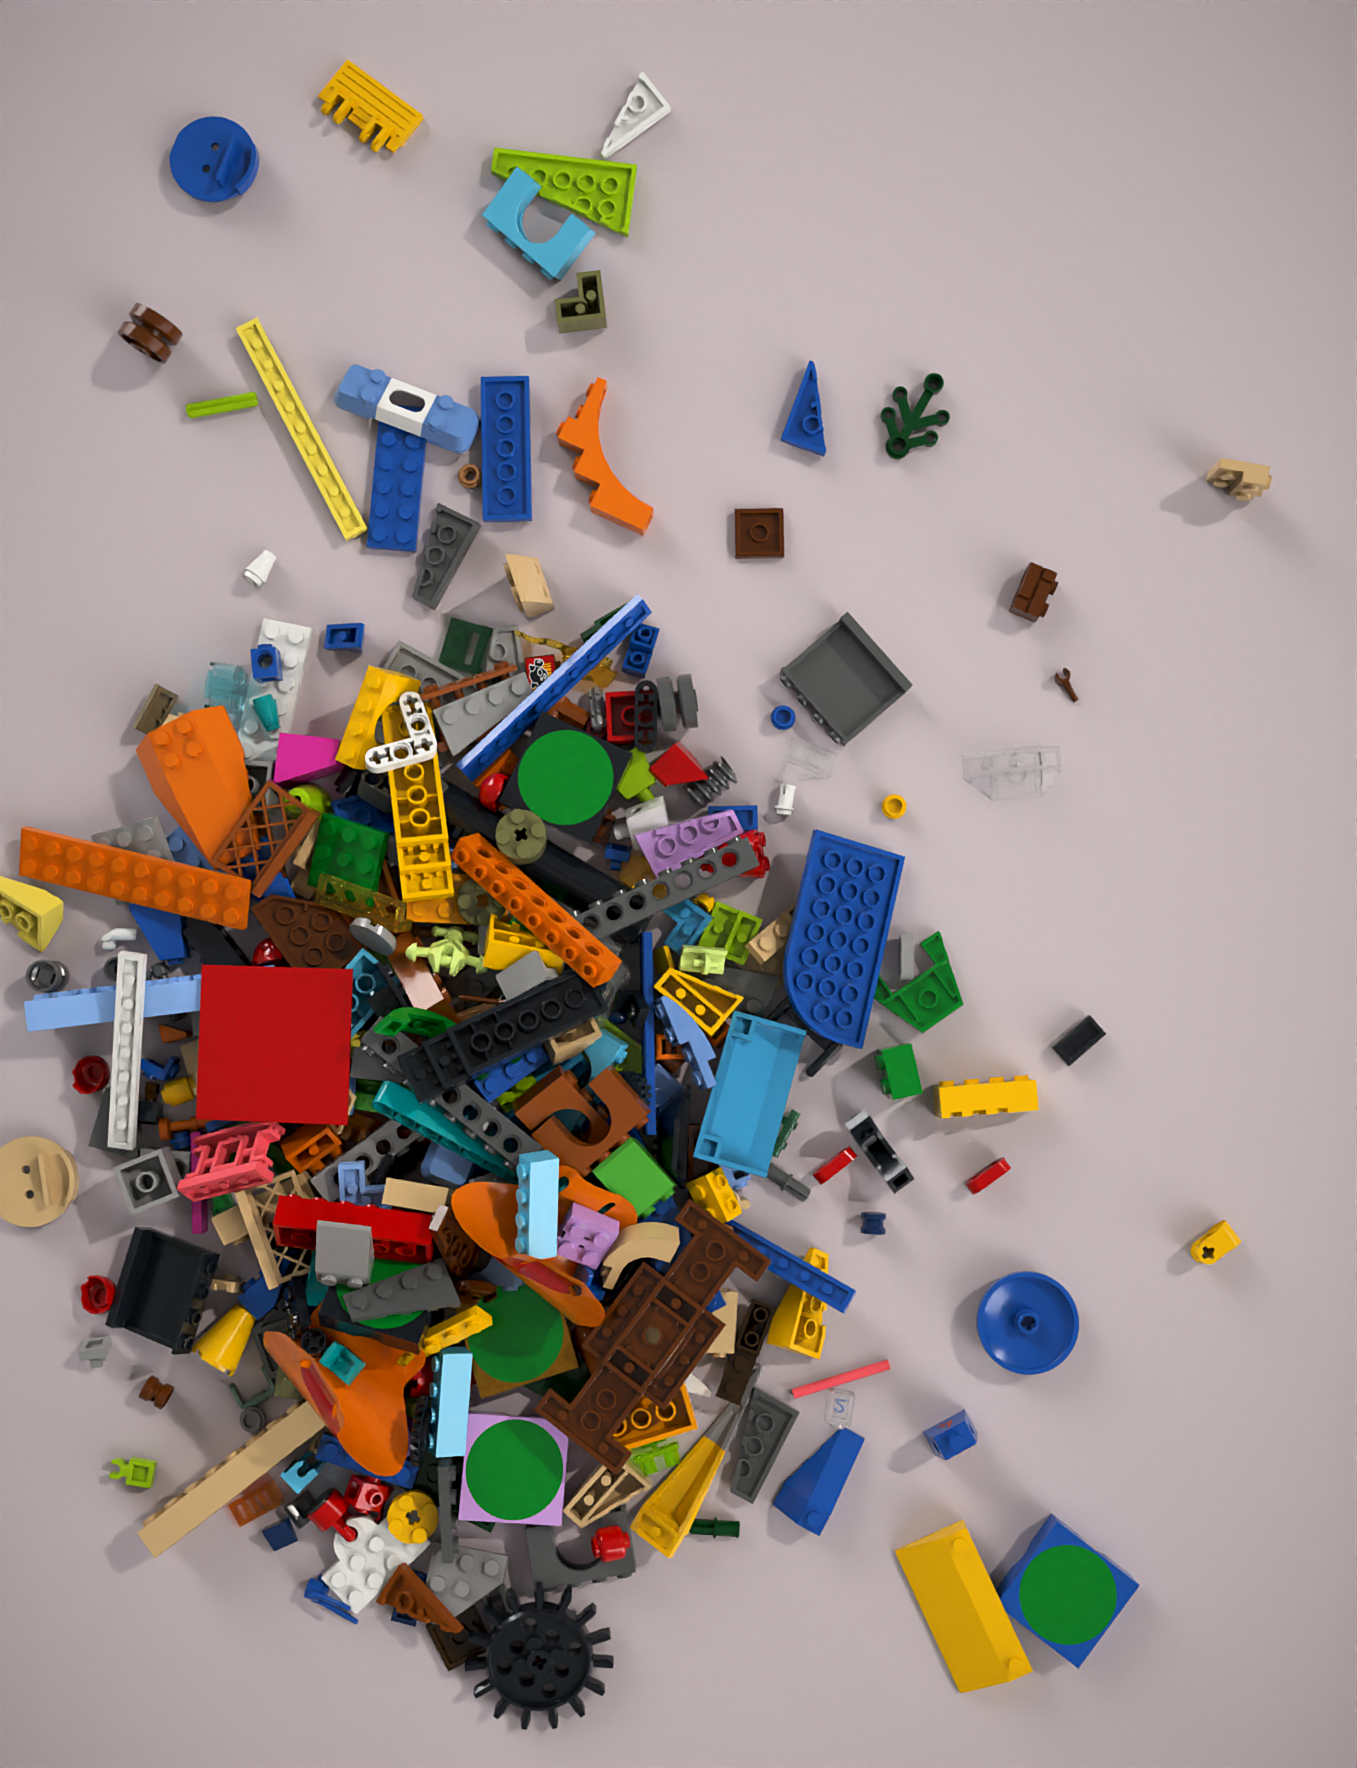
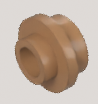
(470, 469)

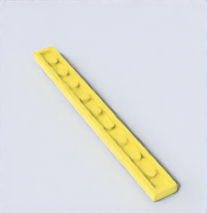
(302, 429)

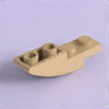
(772, 937)

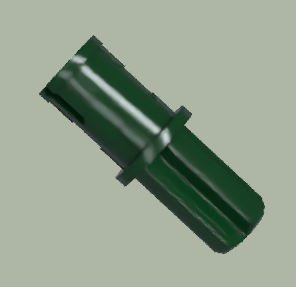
(715, 1527)

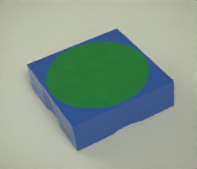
(1065, 1591)

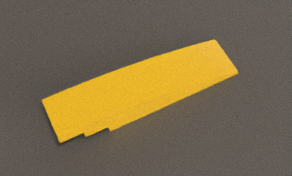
(418, 816)

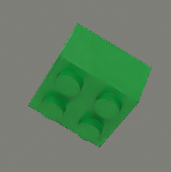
(898, 1071)

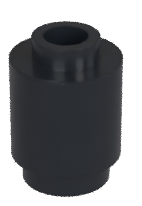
(348, 781)

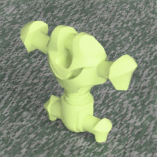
(449, 951)

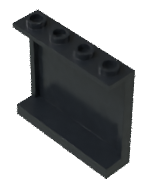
(163, 1289)

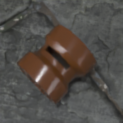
(156, 1392)

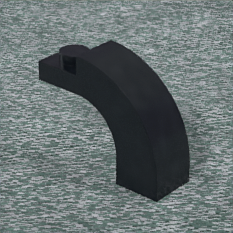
(879, 1151)

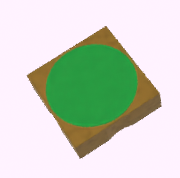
(523, 1343)

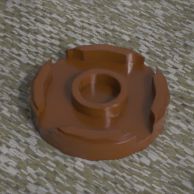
(471, 1290)

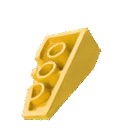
(799, 1316)

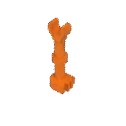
(167, 1127)

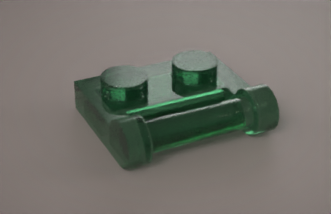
(458, 643)

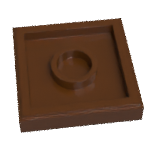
(759, 533)

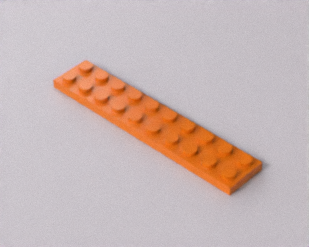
(135, 877)

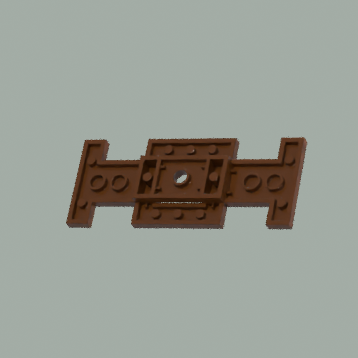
(629, 1360)

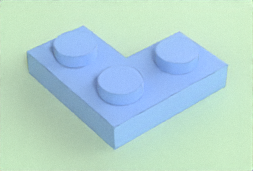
(354, 1188)

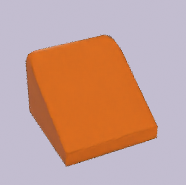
(172, 1034)

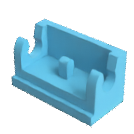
(301, 1473)

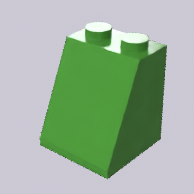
(636, 1177)

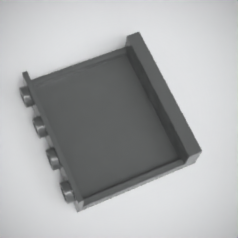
(845, 680)

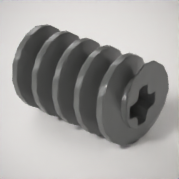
(717, 778)

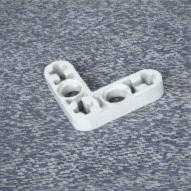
(415, 739)

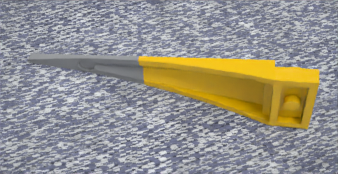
(674, 1505)

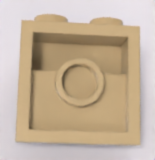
(1244, 478)

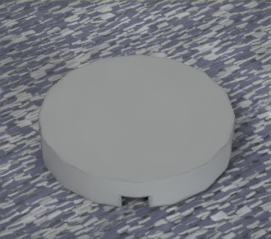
(374, 938)

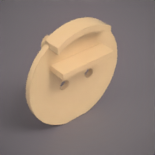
(51, 1178)

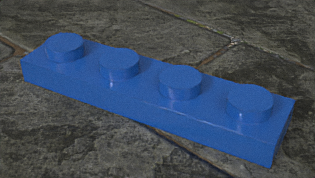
(332, 1452)

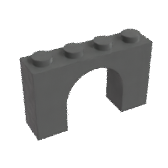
(554, 1570)

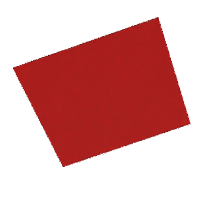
(274, 1044)

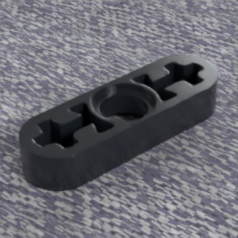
(639, 698)

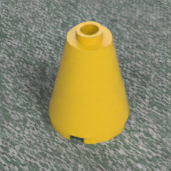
(226, 1339)

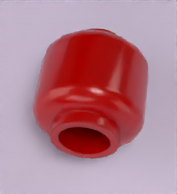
(610, 1543)

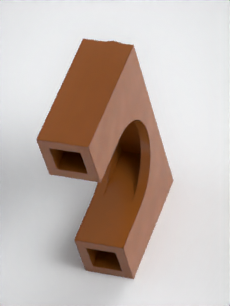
(558, 1092)
(625, 1110)

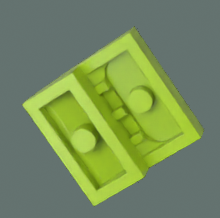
(730, 930)

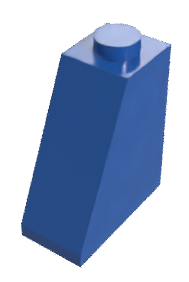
(163, 932)

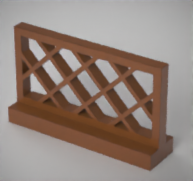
(285, 848)

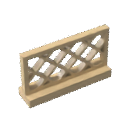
(259, 1237)

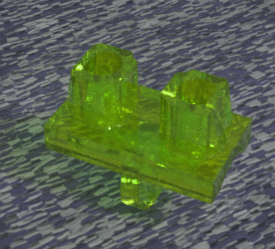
(647, 1461)

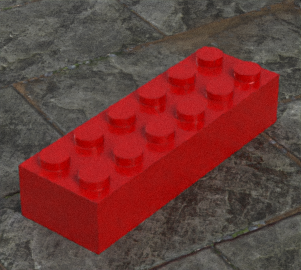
(395, 1232)

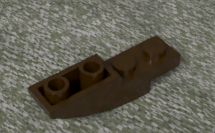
(747, 1349)

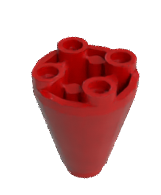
(757, 843)

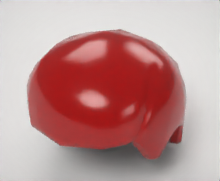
(492, 790)
(91, 1075)
(97, 1294)

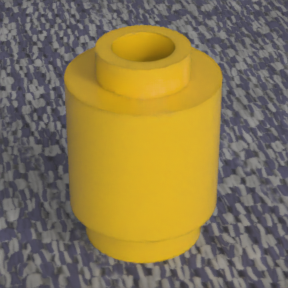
(179, 1091)

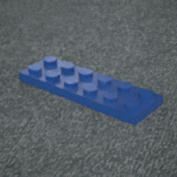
(506, 449)
(396, 488)

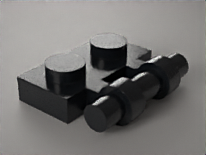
(295, 1308)

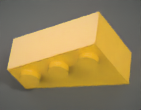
(703, 1002)

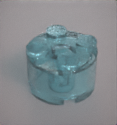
(224, 687)

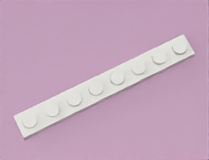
(127, 1050)

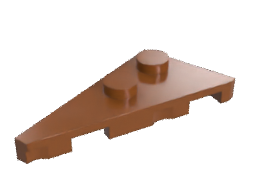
(413, 1597)

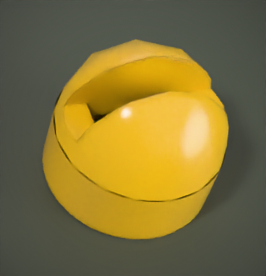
(705, 902)

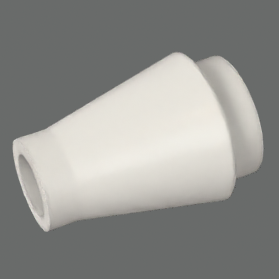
(259, 569)

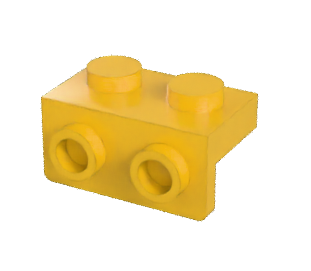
(715, 1195)

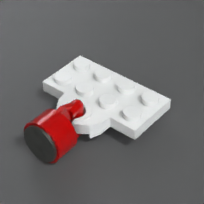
(364, 1549)

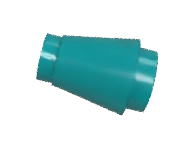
(267, 712)

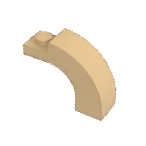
(635, 1242)

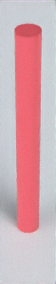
(841, 1379)

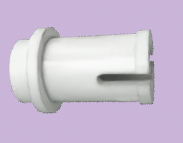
(785, 800)

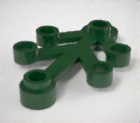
(912, 420)

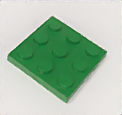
(348, 853)

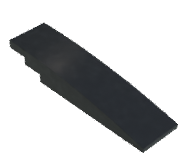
(500, 1035)

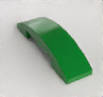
(414, 1021)

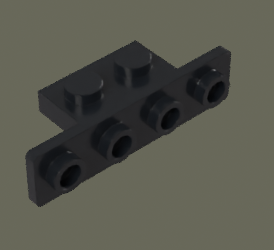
(389, 997)

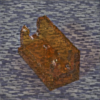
(358, 1127)

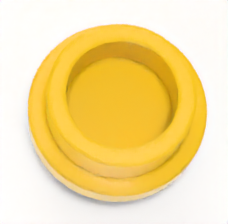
(894, 806)

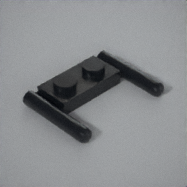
(829, 1047)

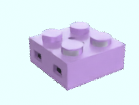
(586, 1235)

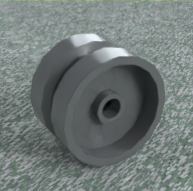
(677, 702)

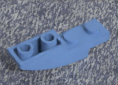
(683, 1030)

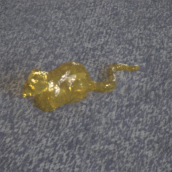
(600, 674)

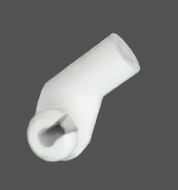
(118, 934)

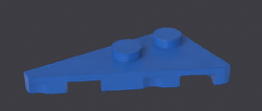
(805, 425)

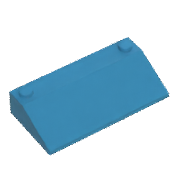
(749, 1094)

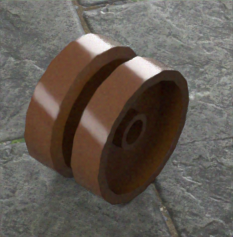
(150, 333)

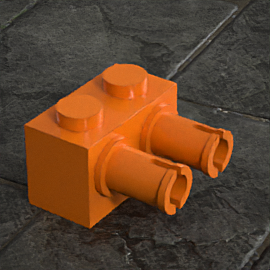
(309, 1145)

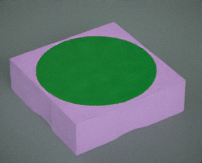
(513, 1469)

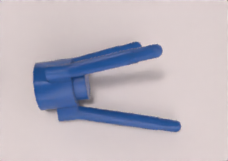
(317, 1592)

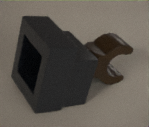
(150, 1111)

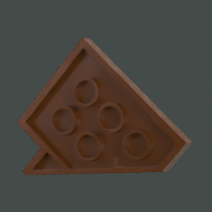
(308, 932)

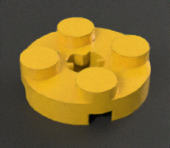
(426, 1511)

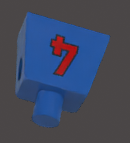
(951, 1436)

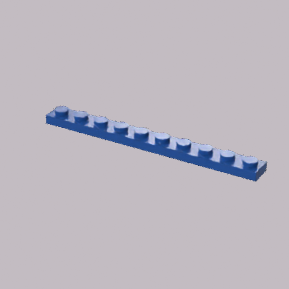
(554, 687)

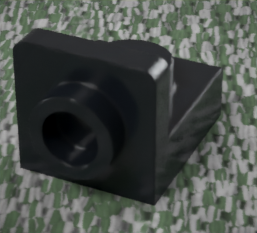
(633, 1004)

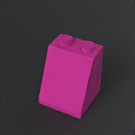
(305, 759)

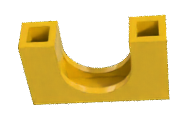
(377, 692)

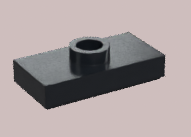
(1078, 1040)

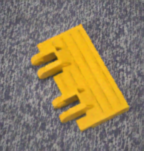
(371, 108)

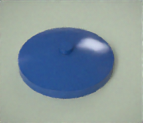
(1027, 1322)

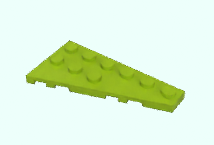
(584, 186)

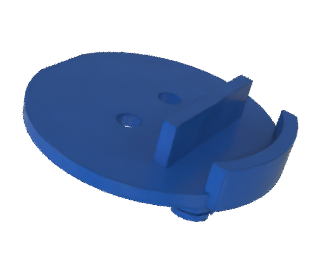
(231, 166)

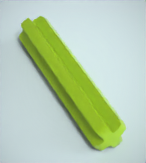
(221, 404)

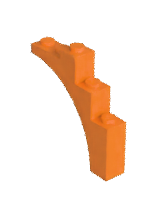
(612, 498)

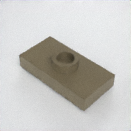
(155, 709)

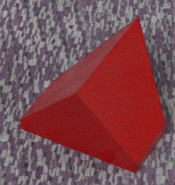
(677, 767)

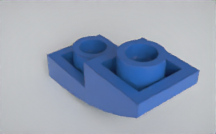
(640, 650)

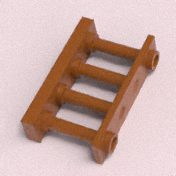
(433, 691)

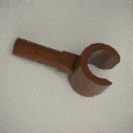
(1066, 684)

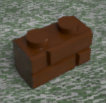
(1033, 592)

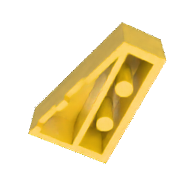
(509, 943)

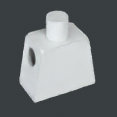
(643, 818)

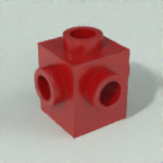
(365, 1493)

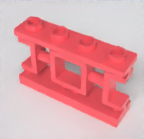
(250, 1168)

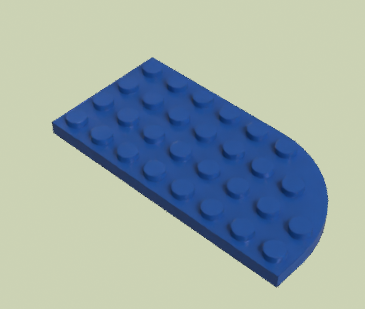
(840, 935)

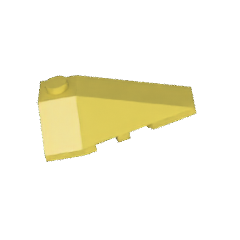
(31, 911)

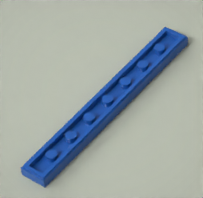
(647, 1032)

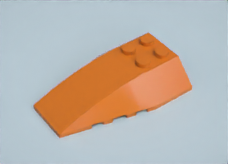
(201, 779)

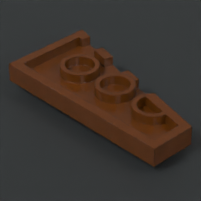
(454, 1243)

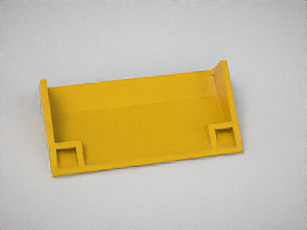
(963, 1609)

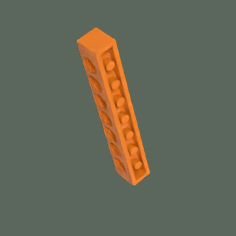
(535, 909)

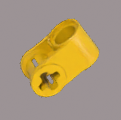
(1218, 1240)

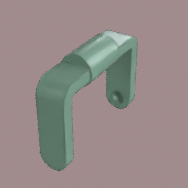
(256, 1399)

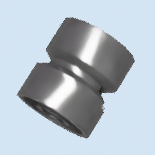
(47, 976)

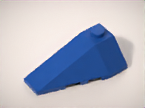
(816, 1486)

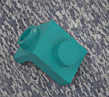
(342, 1362)

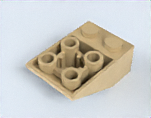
(528, 584)

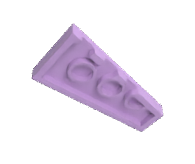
(680, 841)

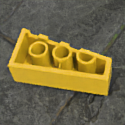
(985, 1097)

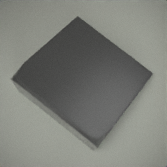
(298, 1509)

